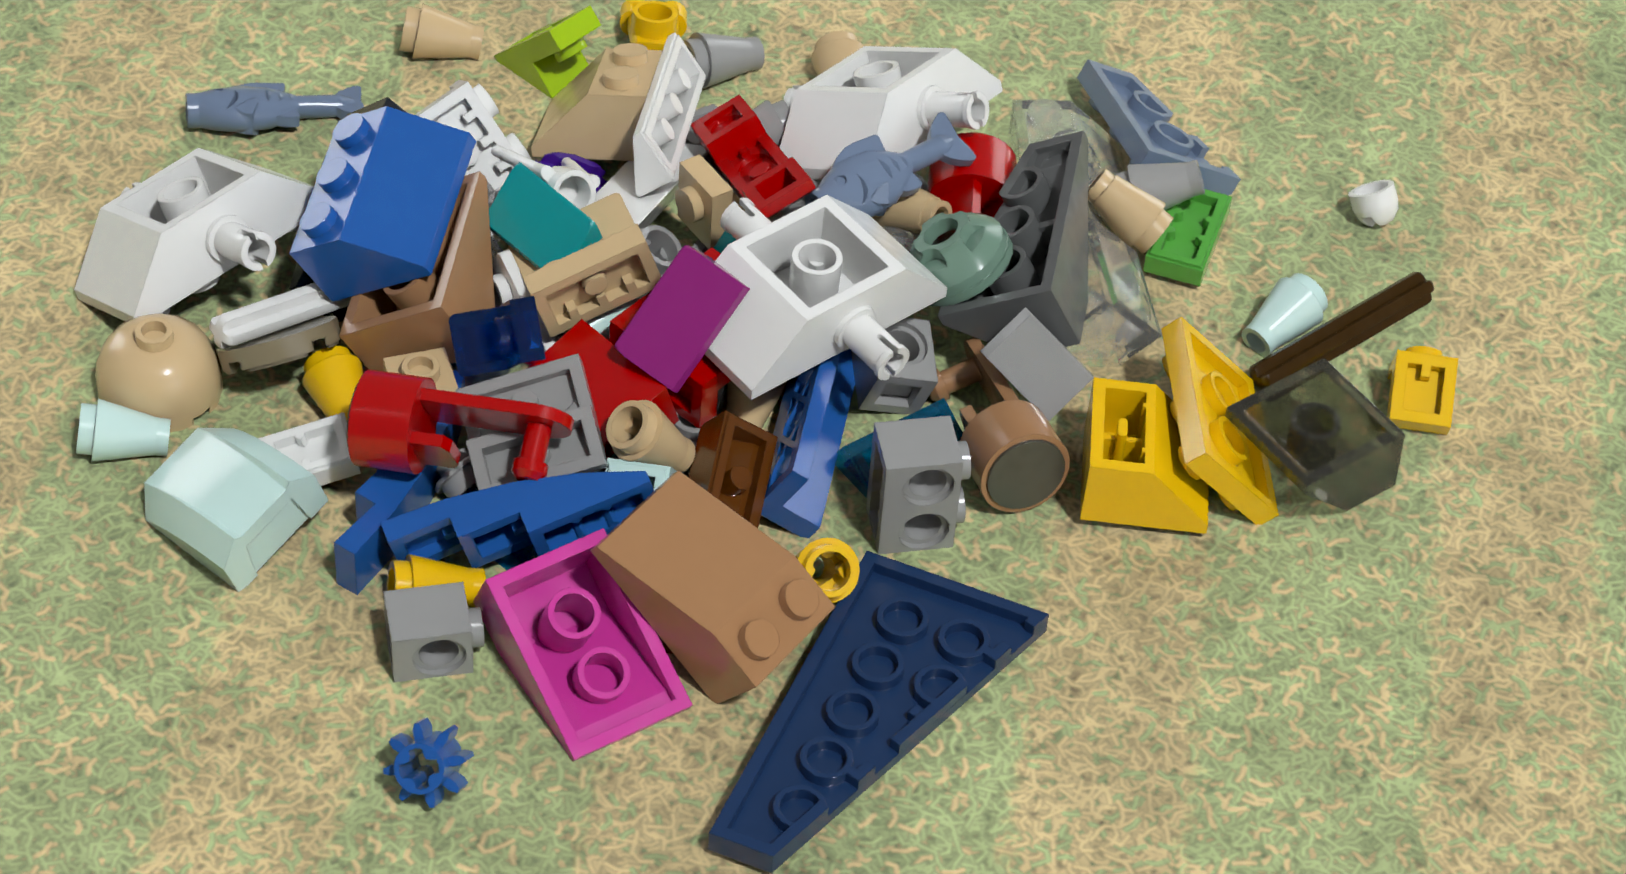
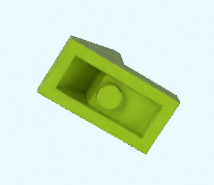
(553, 53)

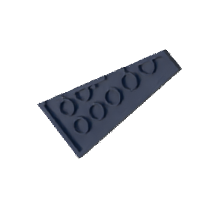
(869, 692)

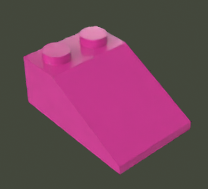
(580, 648)

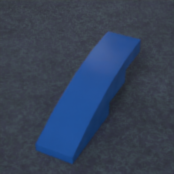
(386, 494)
(518, 515)

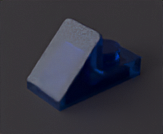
(497, 338)

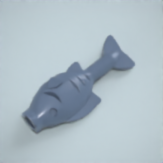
(263, 107)
(876, 179)

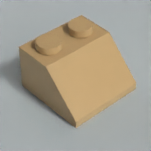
(600, 106)

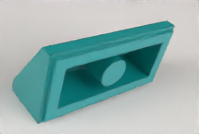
(539, 219)

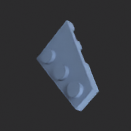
(1142, 125)

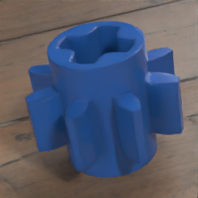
(434, 746)

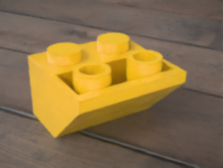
(1134, 462)

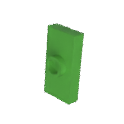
(1190, 238)

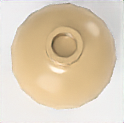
(160, 369)

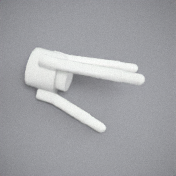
(568, 179)

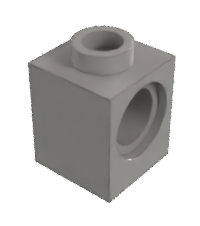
(912, 385)
(431, 631)

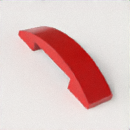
(751, 158)

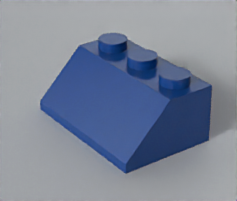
(381, 201)

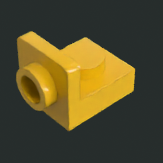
(1422, 389)

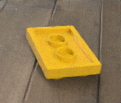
(1211, 445)

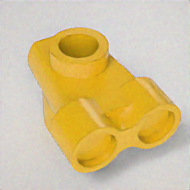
(652, 21)

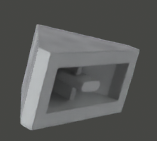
(1037, 363)

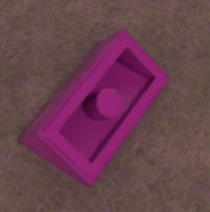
(681, 317)

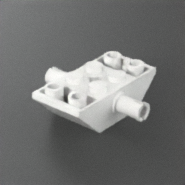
(885, 95)
(185, 232)
(816, 288)

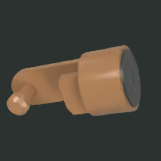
(1011, 443)

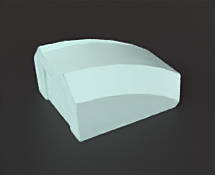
(230, 501)

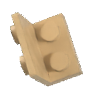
(595, 276)

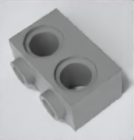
(916, 484)

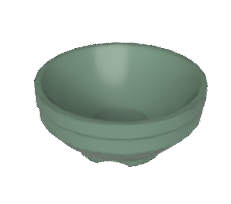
(963, 253)

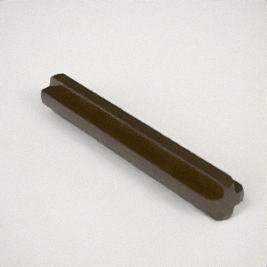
(1345, 330)

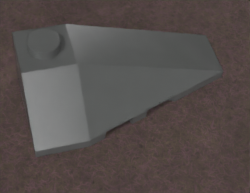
(1048, 227)

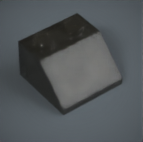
(1323, 435)

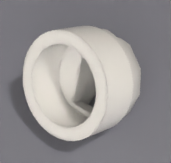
(1375, 202)

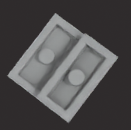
(553, 384)

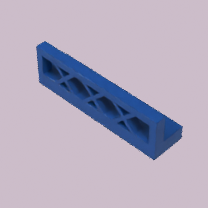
(808, 443)

